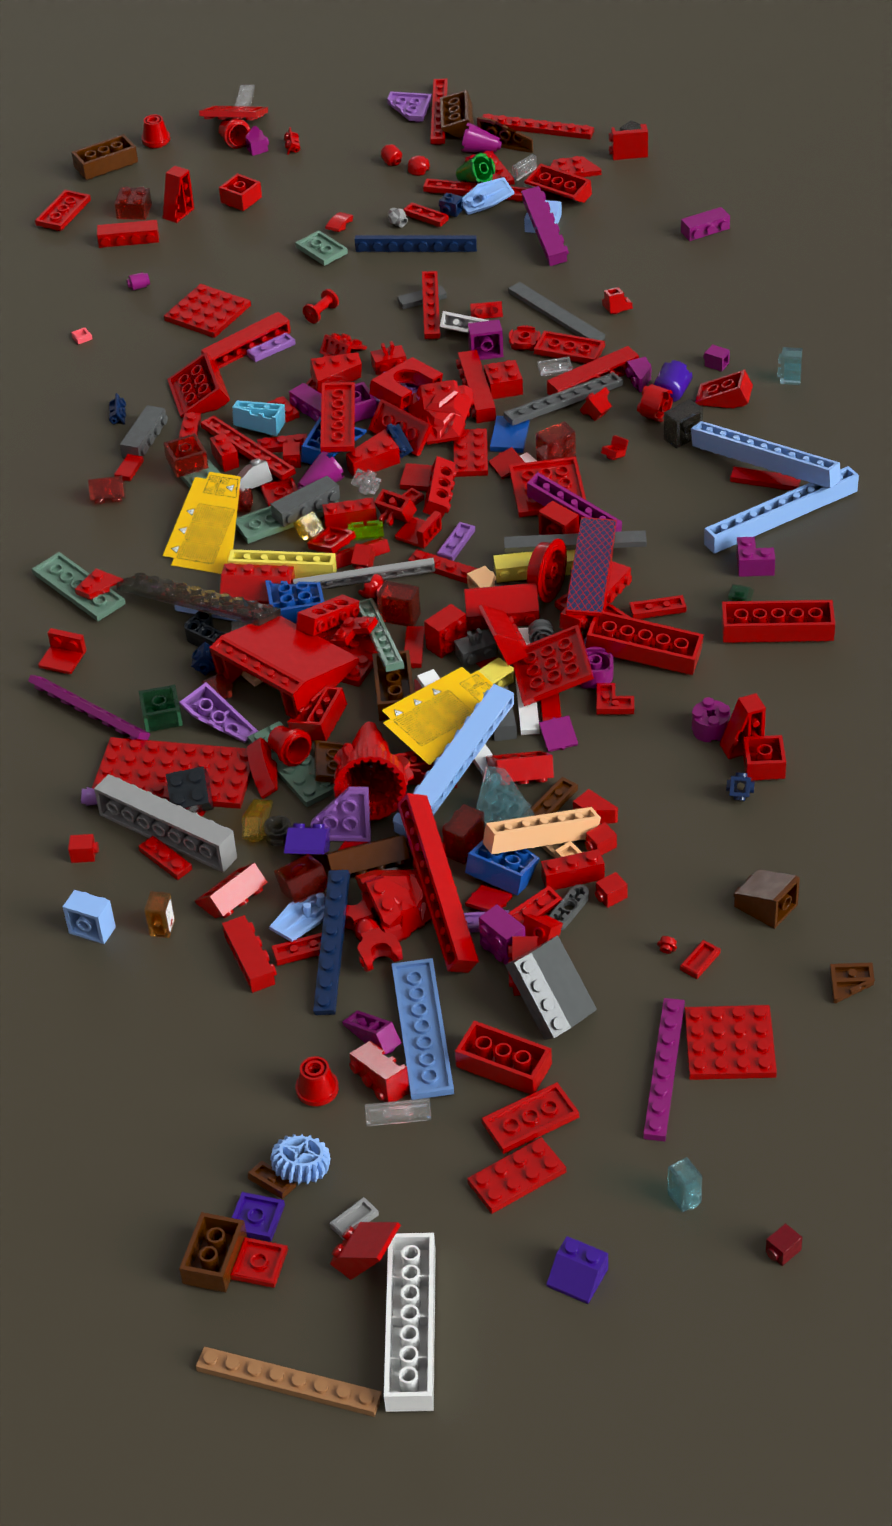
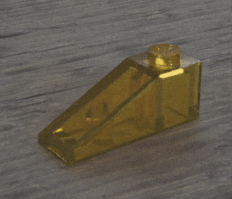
(254, 820)

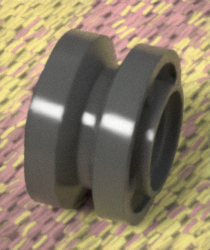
(540, 629)

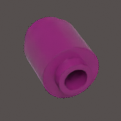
(138, 281)

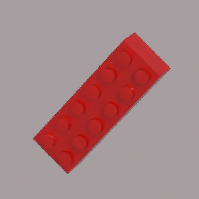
(778, 621)
(646, 642)

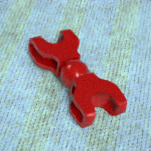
(372, 939)

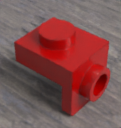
(616, 449)

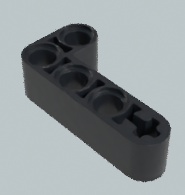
(201, 629)

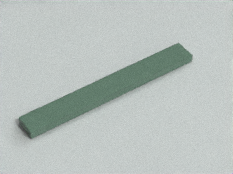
(381, 637)

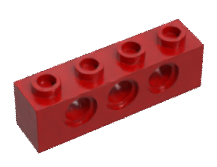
(440, 486)
(327, 614)

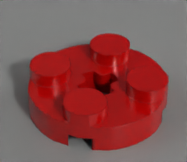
(517, 339)

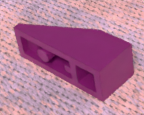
(373, 1029)

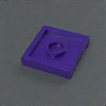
(259, 1214)

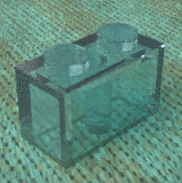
(790, 365)
(685, 1184)

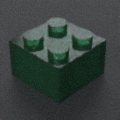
(160, 708)

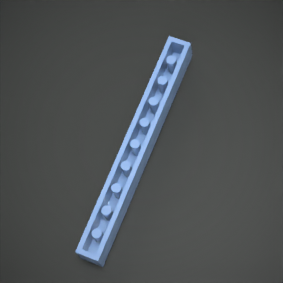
(766, 454)
(778, 511)
(462, 749)

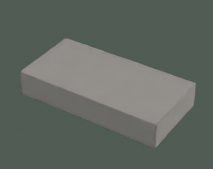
(359, 1212)

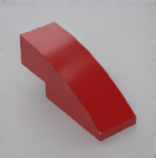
(262, 767)

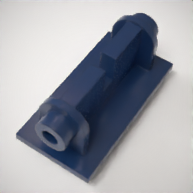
(117, 410)
(400, 439)

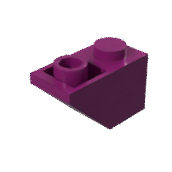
(256, 141)
(639, 372)

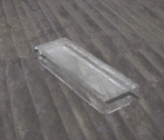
(245, 95)
(398, 1112)

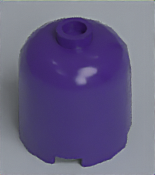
(675, 378)

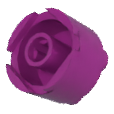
(601, 666)
(710, 719)

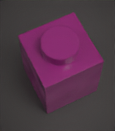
(716, 357)

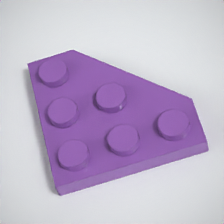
(410, 105)
(348, 816)

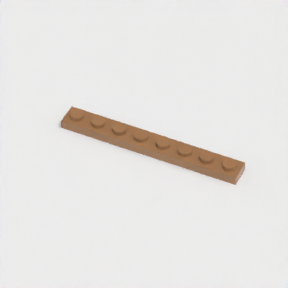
(289, 1381)

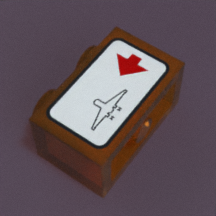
(159, 914)

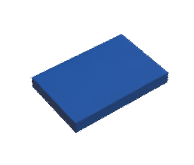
(509, 436)

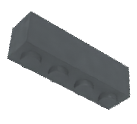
(144, 431)
(305, 501)

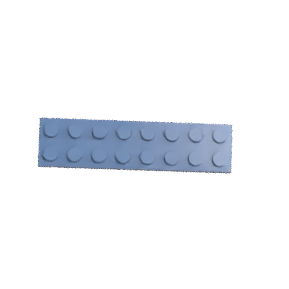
(422, 1029)

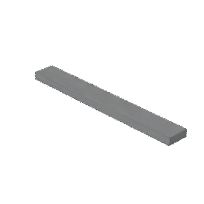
(365, 574)

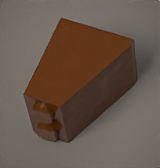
(768, 896)

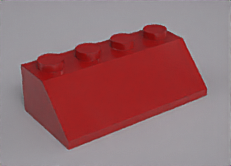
(560, 183)
(249, 580)
(516, 600)
(505, 634)

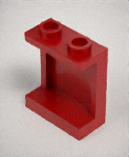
(629, 143)

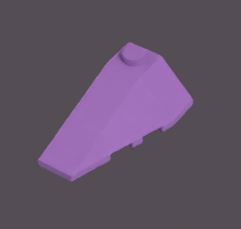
(215, 711)

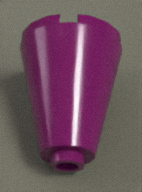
(479, 140)
(320, 468)

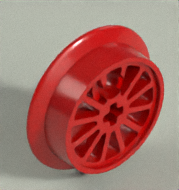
(548, 568)

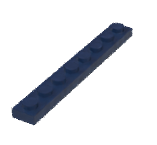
(415, 243)
(331, 942)

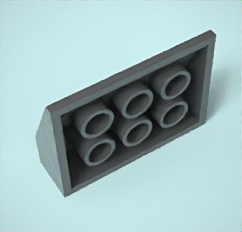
(551, 988)

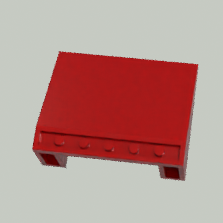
(284, 659)

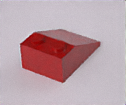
(726, 391)
(363, 1247)

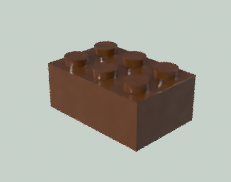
(212, 1252)

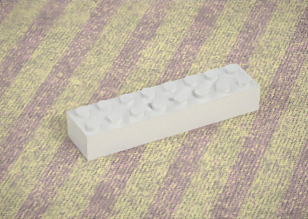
(410, 1323)

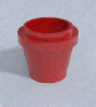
(154, 132)
(234, 132)
(290, 745)
(316, 1082)

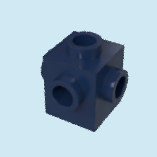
(451, 204)
(202, 659)
(734, 791)

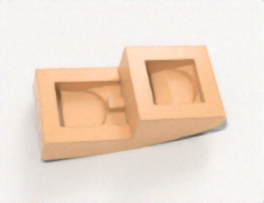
(561, 849)

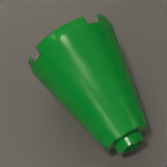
(476, 170)

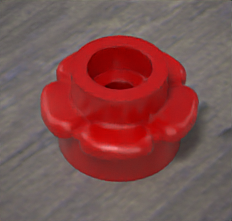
(667, 944)

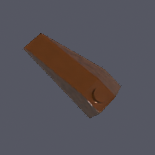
(510, 138)

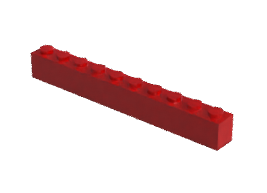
(437, 883)

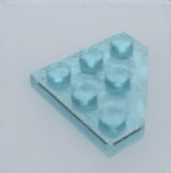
(501, 797)

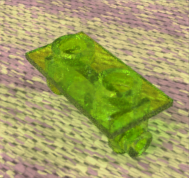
(373, 529)

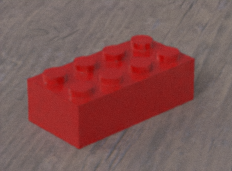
(503, 1057)

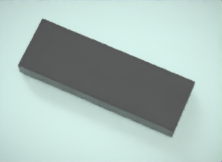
(416, 298)

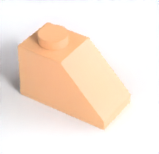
(481, 578)

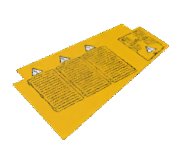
(206, 524)
(435, 713)

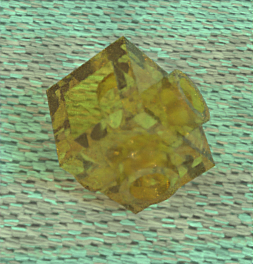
(308, 526)

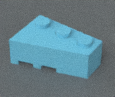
(259, 416)

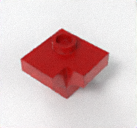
(615, 301)
(596, 404)
(542, 926)

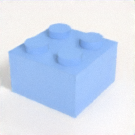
(89, 916)

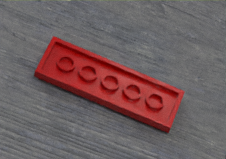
(338, 417)

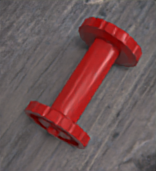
(312, 312)

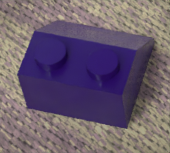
(307, 839)
(578, 1270)

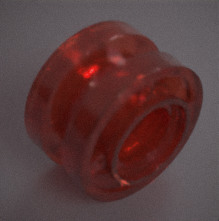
(245, 500)

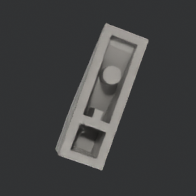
(255, 474)

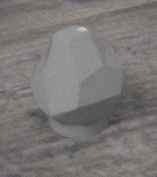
(397, 217)

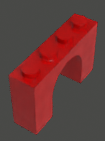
(410, 371)

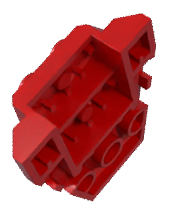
(444, 407)
(397, 900)

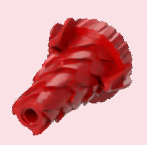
(372, 766)

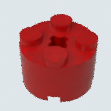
(655, 402)

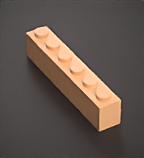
(539, 830)

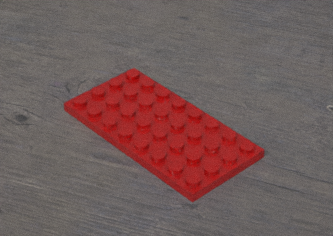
(149, 761)

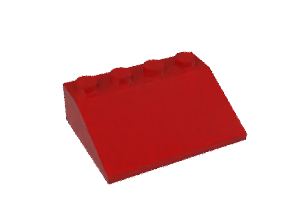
(199, 387)

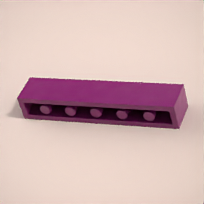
(544, 225)
(545, 490)

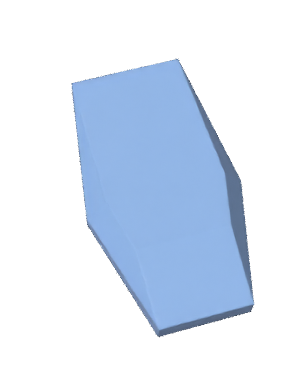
(486, 195)
(300, 917)

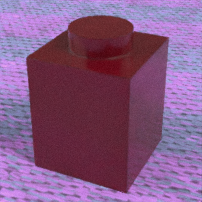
(783, 1244)

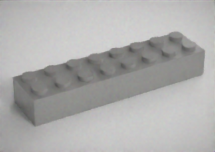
(168, 822)

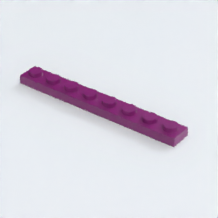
(93, 710)
(664, 1070)

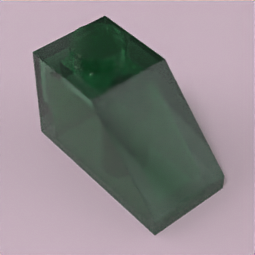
(740, 593)

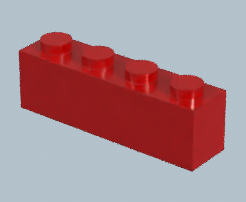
(128, 233)
(249, 954)

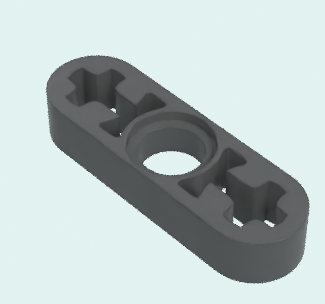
(570, 899)

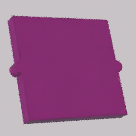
(558, 733)

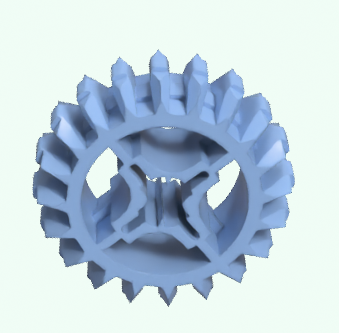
(300, 1159)

